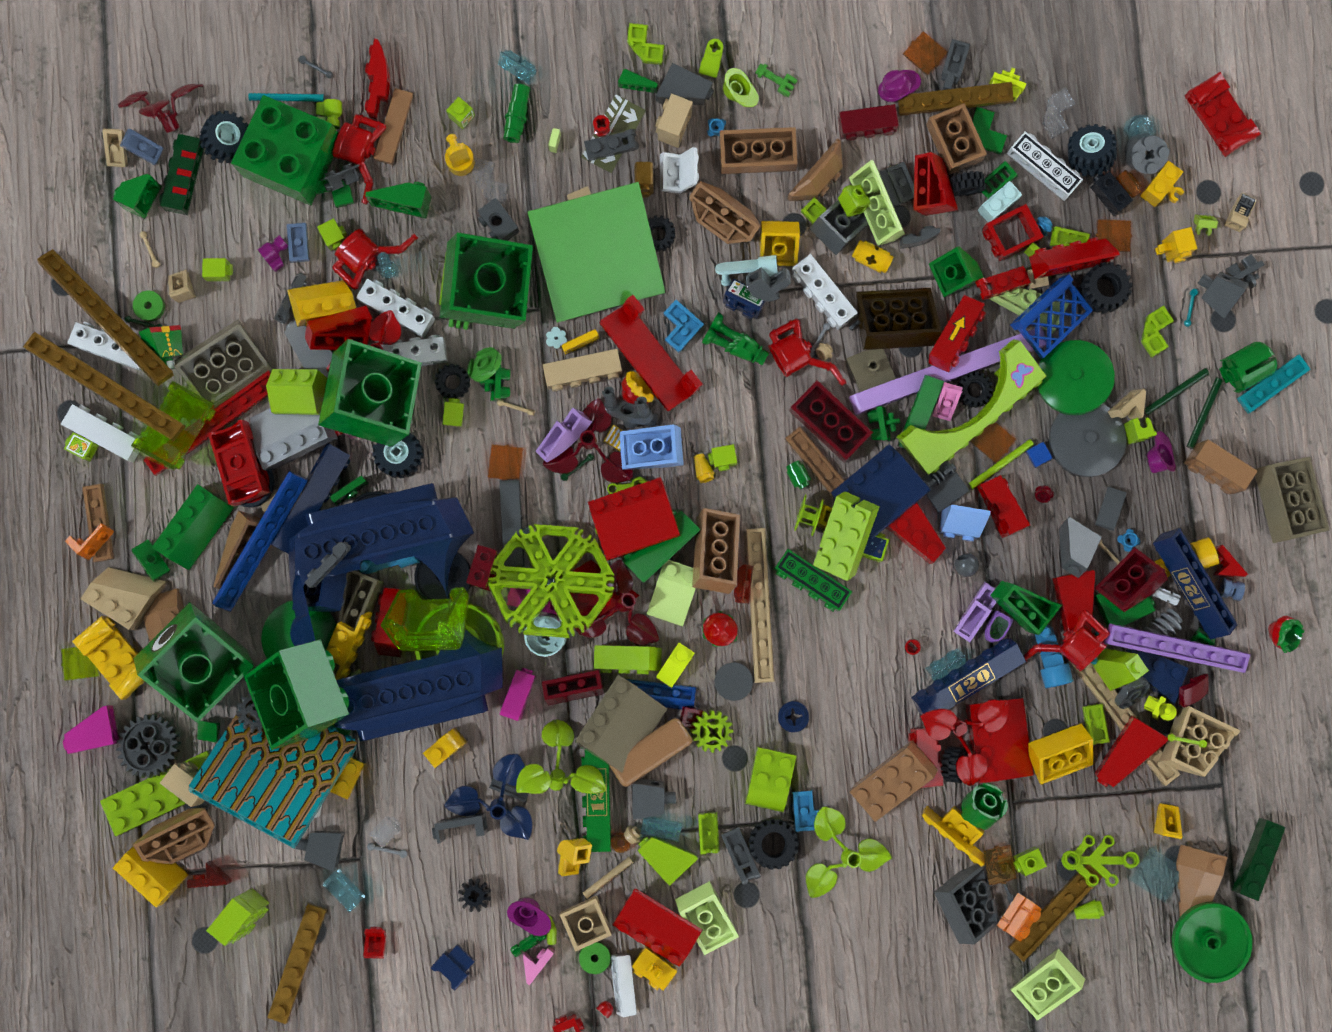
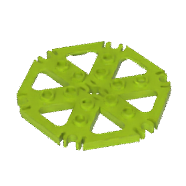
(537, 581)

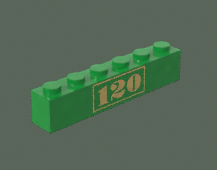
(597, 808)

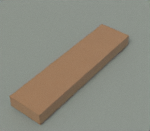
(395, 124)
(814, 459)
(96, 514)

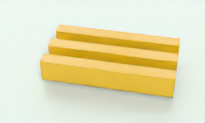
(580, 341)

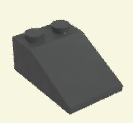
(836, 228)

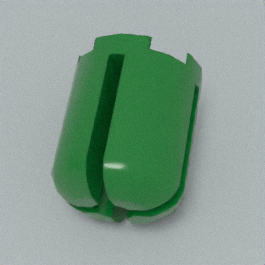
(1248, 366)

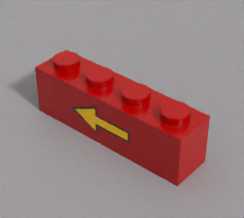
(957, 333)

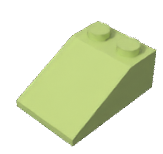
(672, 593)
(707, 912)
(1048, 984)

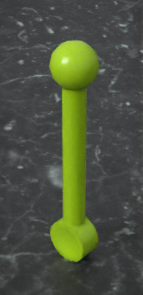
(1202, 743)

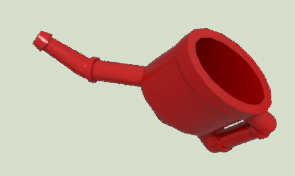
(357, 144)
(361, 254)
(794, 352)
(1078, 645)

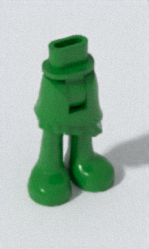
(742, 345)

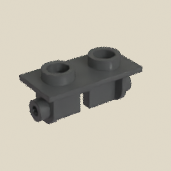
(348, 173)

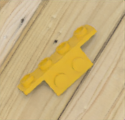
(346, 642)
(958, 831)

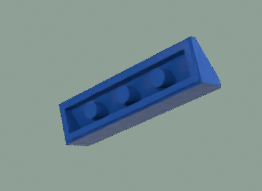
(668, 697)

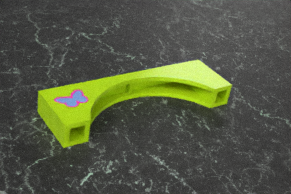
(1016, 377)

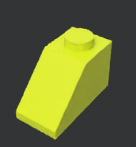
(675, 665)

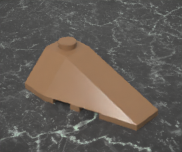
(239, 534)
(1198, 876)

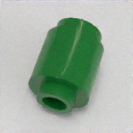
(798, 475)

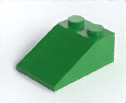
(402, 198)

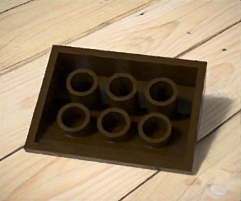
(897, 318)

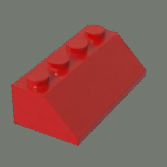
(1072, 257)
(657, 927)

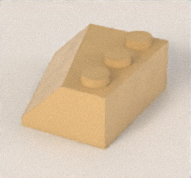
(123, 596)
(1196, 726)

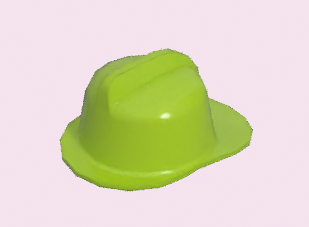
(739, 88)

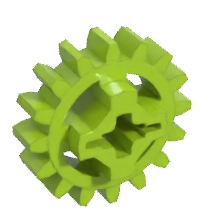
(717, 726)

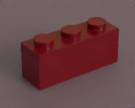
(868, 122)
(573, 687)

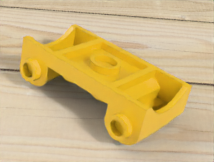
(110, 655)

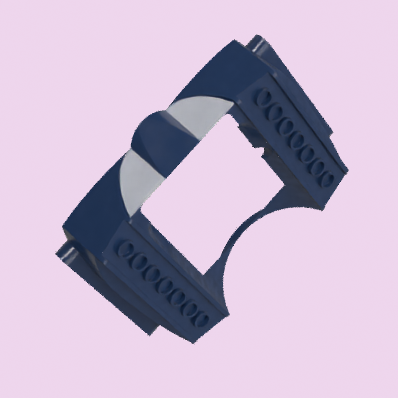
(385, 531)

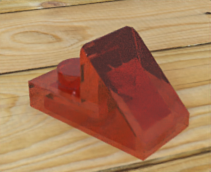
(744, 581)
(214, 877)

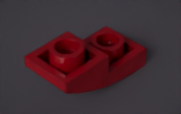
(1194, 691)

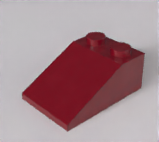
(1132, 580)

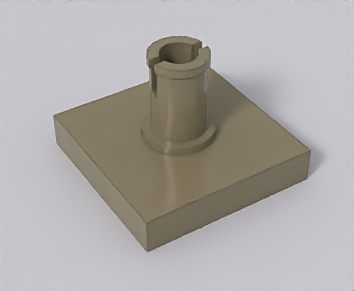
(870, 369)

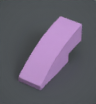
(563, 435)
(976, 613)

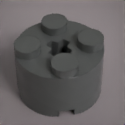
(1156, 153)

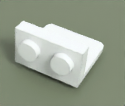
(678, 171)

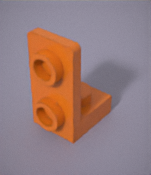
(92, 544)

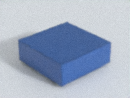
(1039, 454)

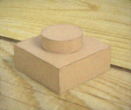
(1037, 283)

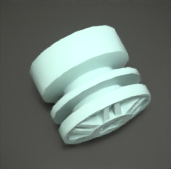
(543, 646)

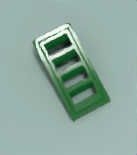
(633, 81)
(998, 170)

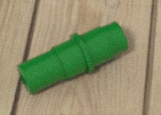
(516, 113)

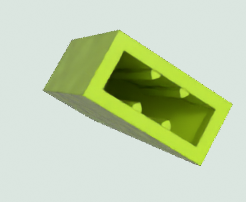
(1119, 668)
(666, 858)

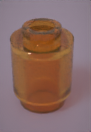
(1129, 183)

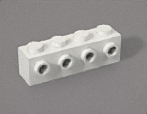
(823, 292)
(407, 314)
(99, 343)
(427, 351)

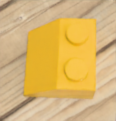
(780, 239)

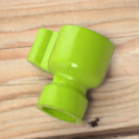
(331, 109)

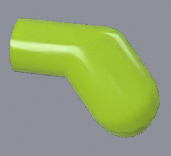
(552, 934)

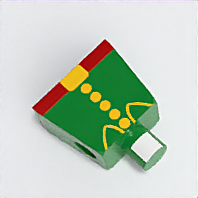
(164, 342)

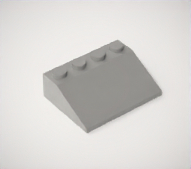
(287, 437)

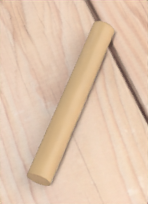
(608, 877)

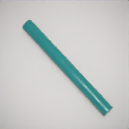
(288, 97)

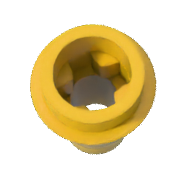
(704, 472)

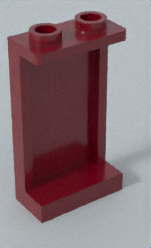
(482, 567)

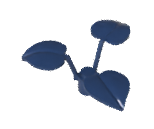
(514, 823)

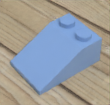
(651, 447)
(963, 522)

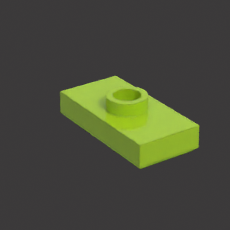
(1067, 236)
(1096, 723)

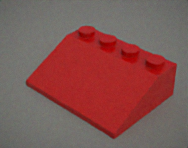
(633, 518)
(1004, 749)

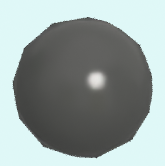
(966, 565)

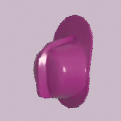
(898, 85)
(1161, 454)
(529, 916)

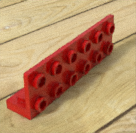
(648, 355)

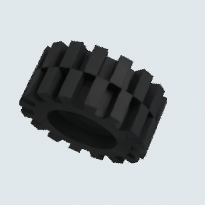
(968, 183)
(669, 229)
(452, 370)
(985, 385)
(949, 763)

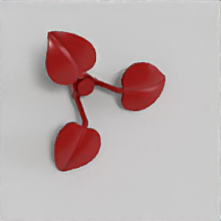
(383, 330)
(942, 722)

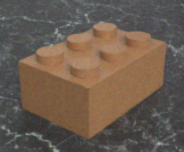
(956, 139)
(1220, 467)

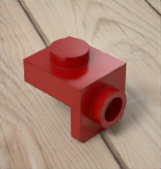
(374, 943)
(563, 1023)

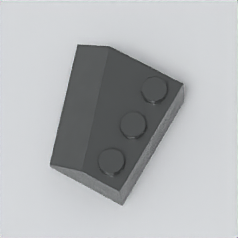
(968, 904)

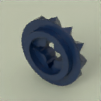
(799, 709)

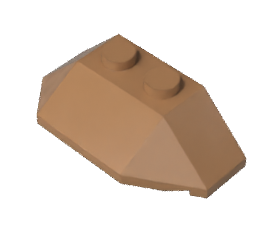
(820, 175)
(723, 214)
(162, 611)
(176, 837)

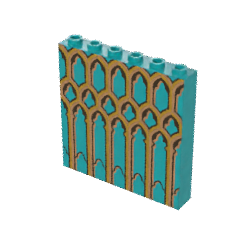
(276, 787)

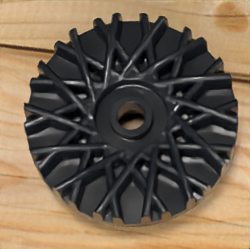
(431, 587)

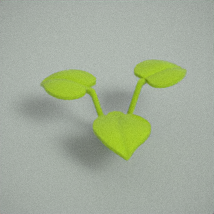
(536, 781)
(869, 857)

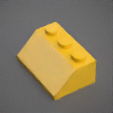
(320, 301)
(1061, 753)
(150, 879)

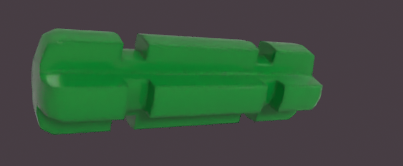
(526, 944)

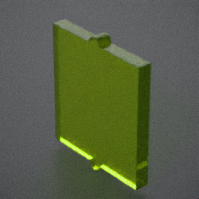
(77, 665)

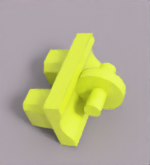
(1017, 86)
(1159, 707)

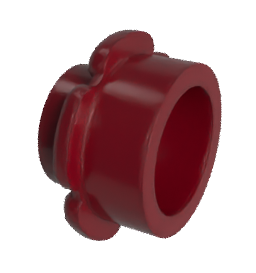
(1043, 494)

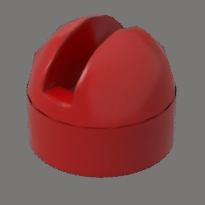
(909, 649)
(605, 1008)

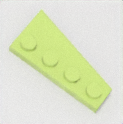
(1021, 299)

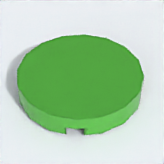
(484, 365)

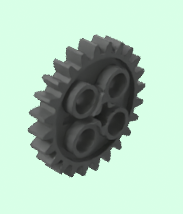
(162, 735)

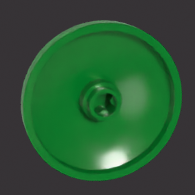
(1076, 377)
(278, 625)
(1212, 942)

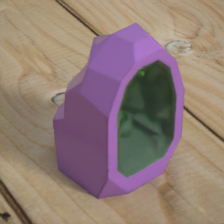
(997, 627)

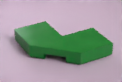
(991, 140)
(341, 196)

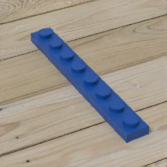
(259, 541)

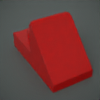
(1230, 566)

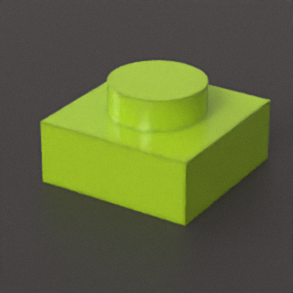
(813, 210)

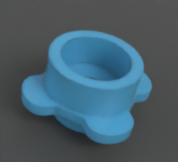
(720, 123)
(1044, 225)
(1134, 540)

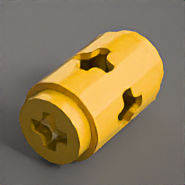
(865, 250)

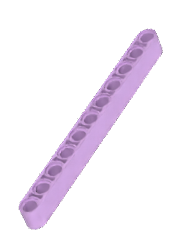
(911, 383)

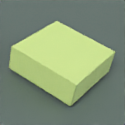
(554, 140)

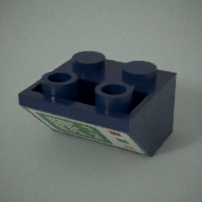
(739, 298)

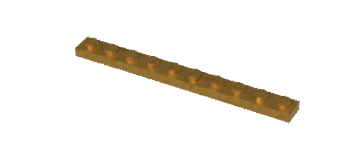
(105, 317)
(104, 386)

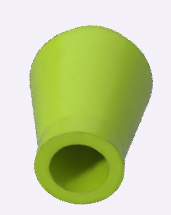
(1089, 910)

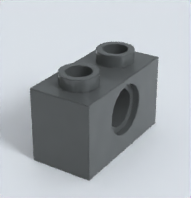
(493, 211)

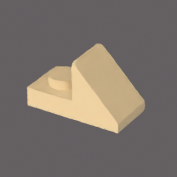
(115, 154)
(1130, 405)

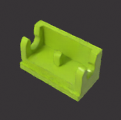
(1136, 433)
(708, 832)

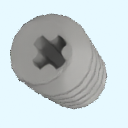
(1165, 624)

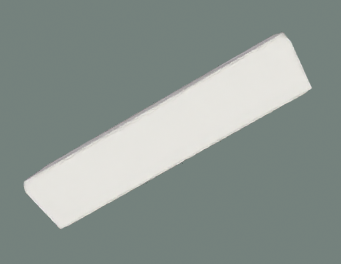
(623, 985)

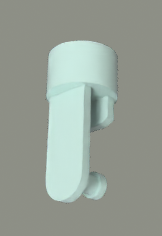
(768, 263)

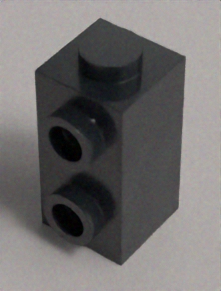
(1111, 193)

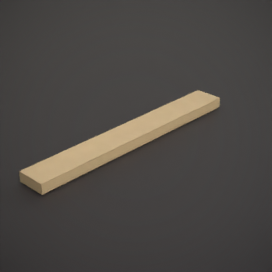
(760, 606)
(1121, 716)

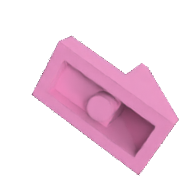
(947, 401)
(533, 967)

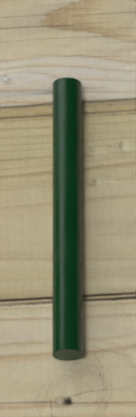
(1176, 391)
(1204, 413)

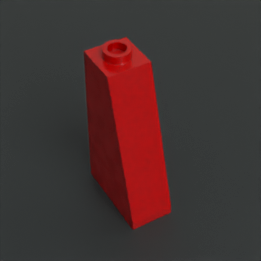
(1074, 596)
(1129, 751)

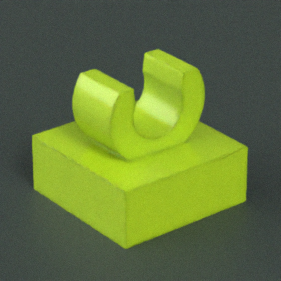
(1205, 221)

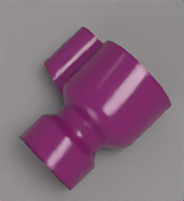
(271, 251)

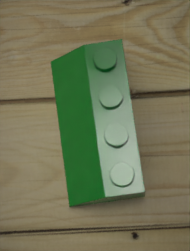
(193, 527)
(648, 560)

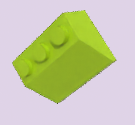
(296, 391)

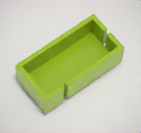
(846, 536)
(238, 917)

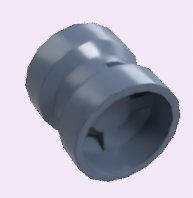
(1232, 589)

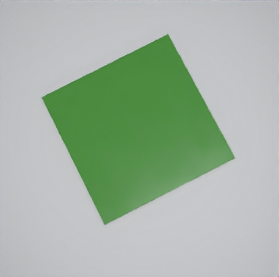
(596, 251)

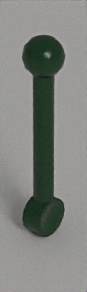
(128, 319)
(590, 457)

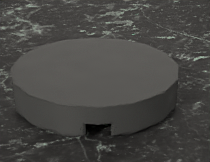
(733, 681)
(1132, 691)

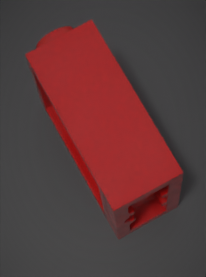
(1029, 225)

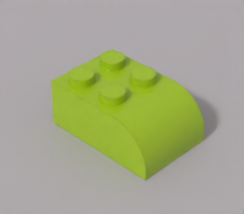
(770, 779)

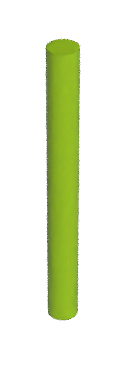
(1000, 464)

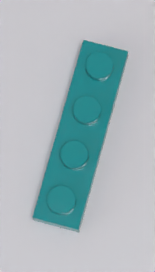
(1274, 384)

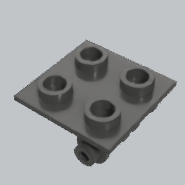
(944, 486)

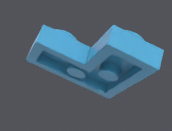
(686, 323)
(804, 811)

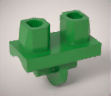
(497, 391)
(880, 415)

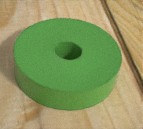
(157, 306)
(598, 966)

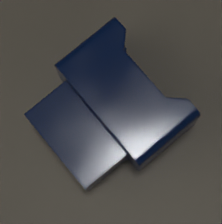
(454, 965)

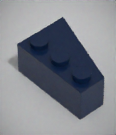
(1163, 675)

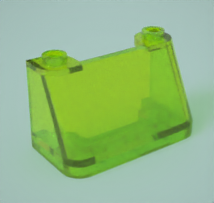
(191, 412)
(428, 623)

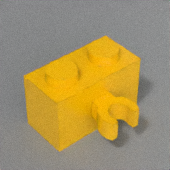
(1163, 184)
(1178, 245)
(654, 968)

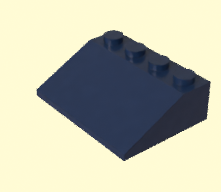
(887, 483)
(327, 594)

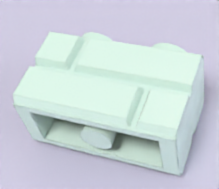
(1000, 202)

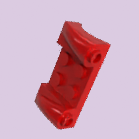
(1221, 114)
(238, 463)

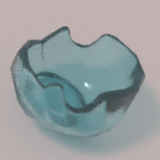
(1138, 125)

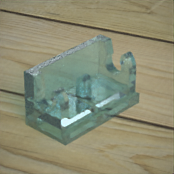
(343, 890)

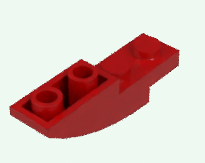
(378, 72)

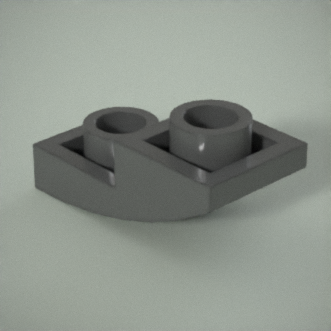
(925, 235)
(1110, 508)

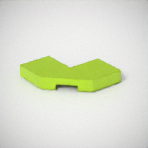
(647, 52)
(1151, 337)

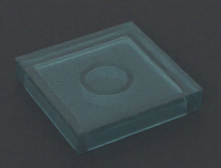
(1156, 874)

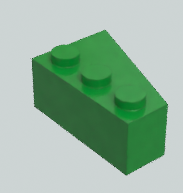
(1025, 607)

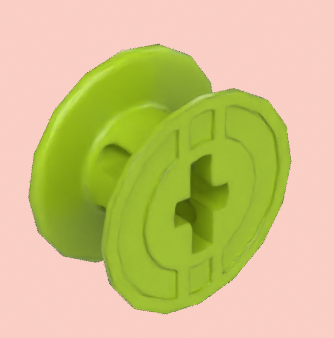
(814, 516)

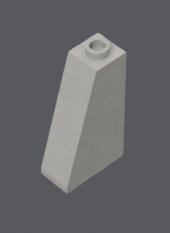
(309, 358)

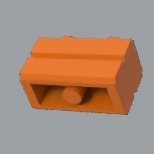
(1019, 917)

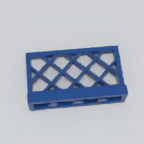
(1041, 304)

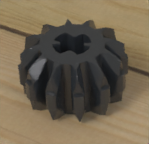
(480, 899)

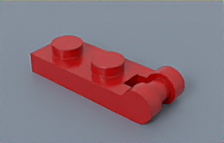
(1003, 282)

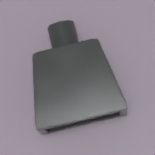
(1222, 292)
(649, 798)
(323, 848)

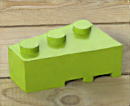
(627, 658)

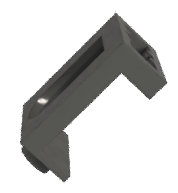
(478, 819)

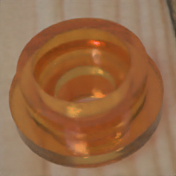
(620, 836)

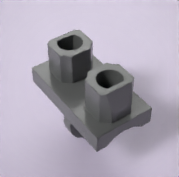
(1251, 266)

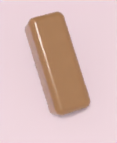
(653, 751)

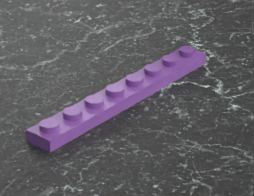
(1177, 648)

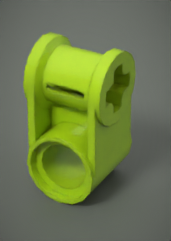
(711, 61)

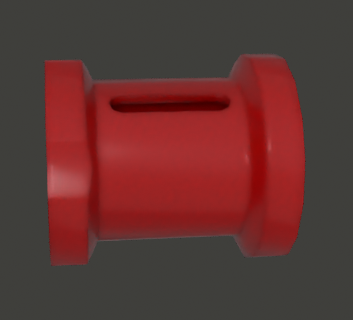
(602, 131)

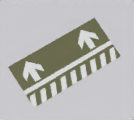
(622, 117)

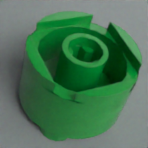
(984, 806)

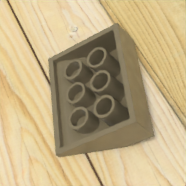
(222, 364)
(1291, 499)
(620, 723)

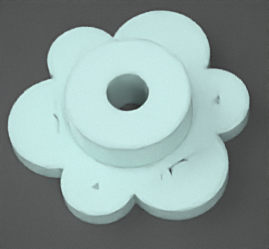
(555, 332)

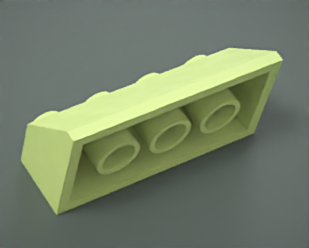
(881, 212)

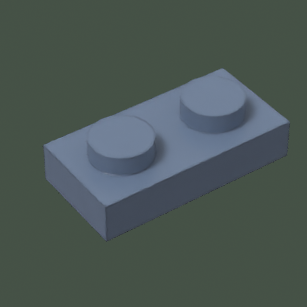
(141, 146)
(298, 242)

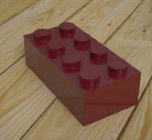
(830, 421)

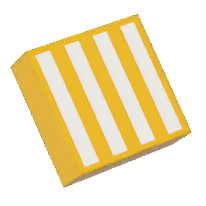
(613, 438)

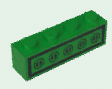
(812, 580)

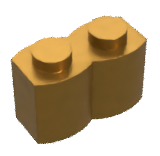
(644, 175)

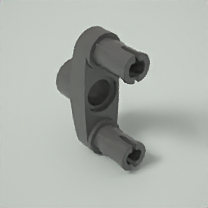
(630, 414)

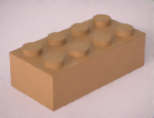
(758, 150)
(716, 551)
(893, 781)

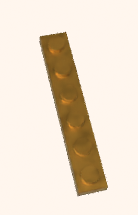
(950, 98)
(1054, 913)
(297, 963)

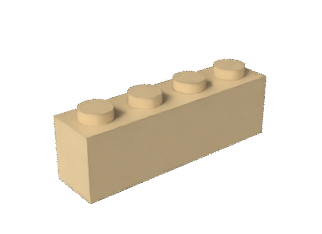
(582, 369)

